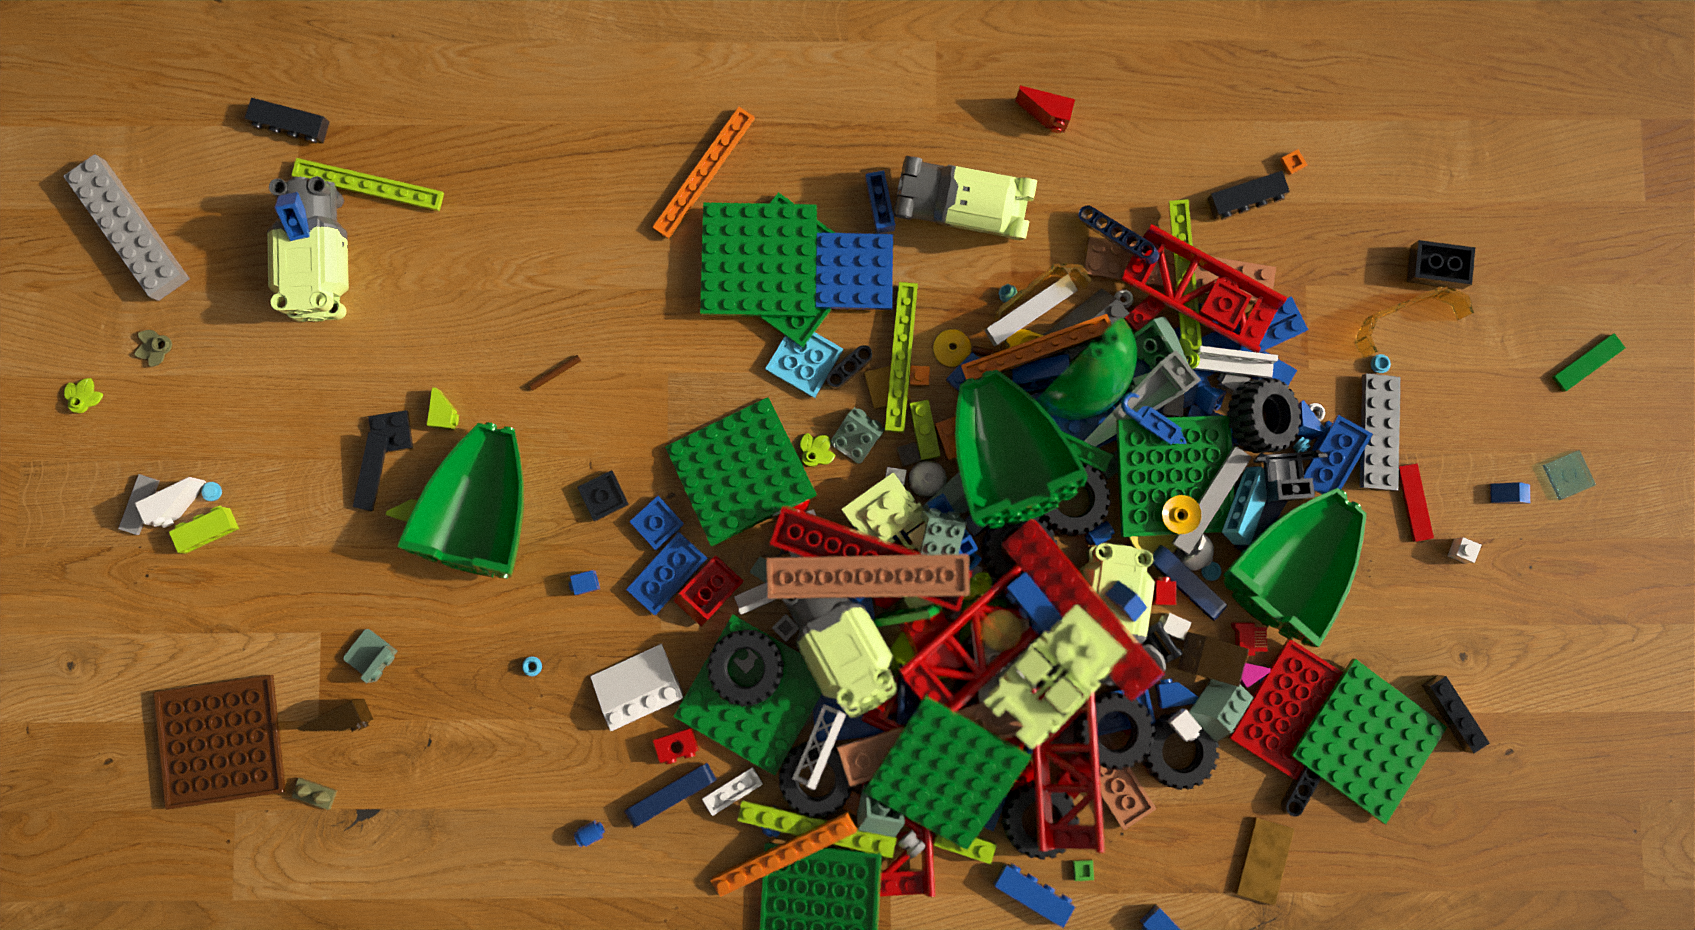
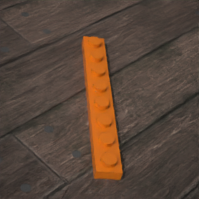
(703, 172)
(1038, 348)
(784, 854)

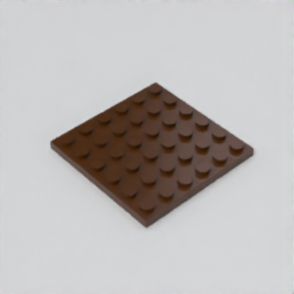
(219, 742)

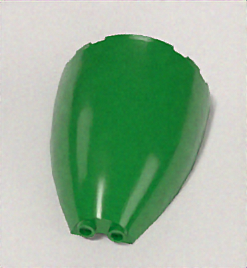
(1095, 377)
(1011, 453)
(472, 506)
(1301, 567)

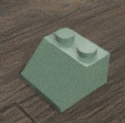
(878, 817)

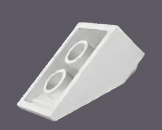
(169, 503)

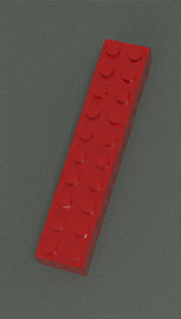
(819, 537)
(1066, 588)

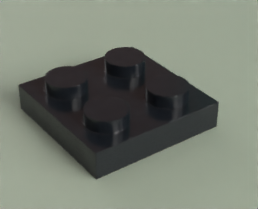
(396, 426)
(603, 496)

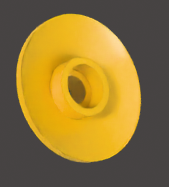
(951, 357)
(1188, 507)

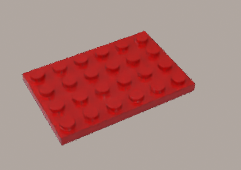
(1285, 706)

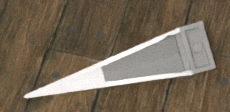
(1162, 385)

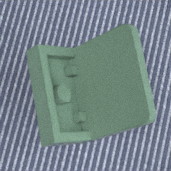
(857, 435)
(942, 532)
(370, 655)

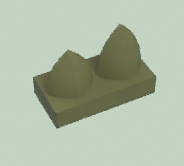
(314, 793)

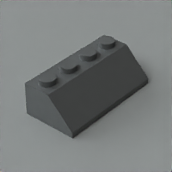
(1095, 306)

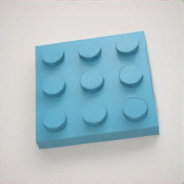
(806, 366)

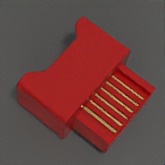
(1250, 636)

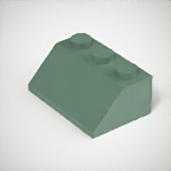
(1220, 708)

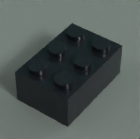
(1441, 264)

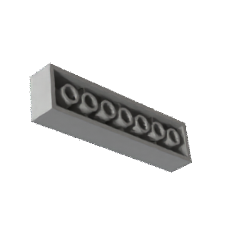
(126, 227)

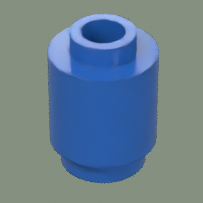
(1100, 534)
(589, 833)

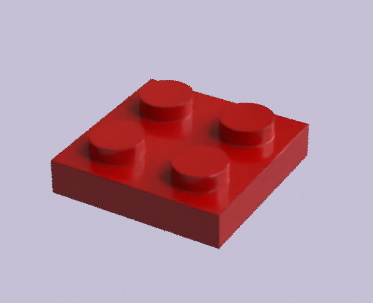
(1225, 304)

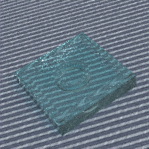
(1569, 475)

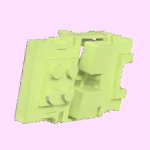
(886, 512)
(1081, 650)

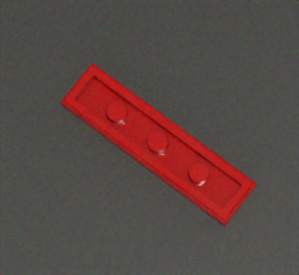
(1415, 502)

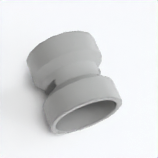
(911, 844)

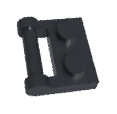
(1154, 641)

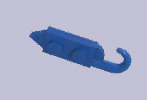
(1153, 422)

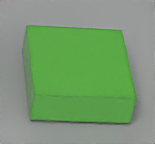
(1083, 870)

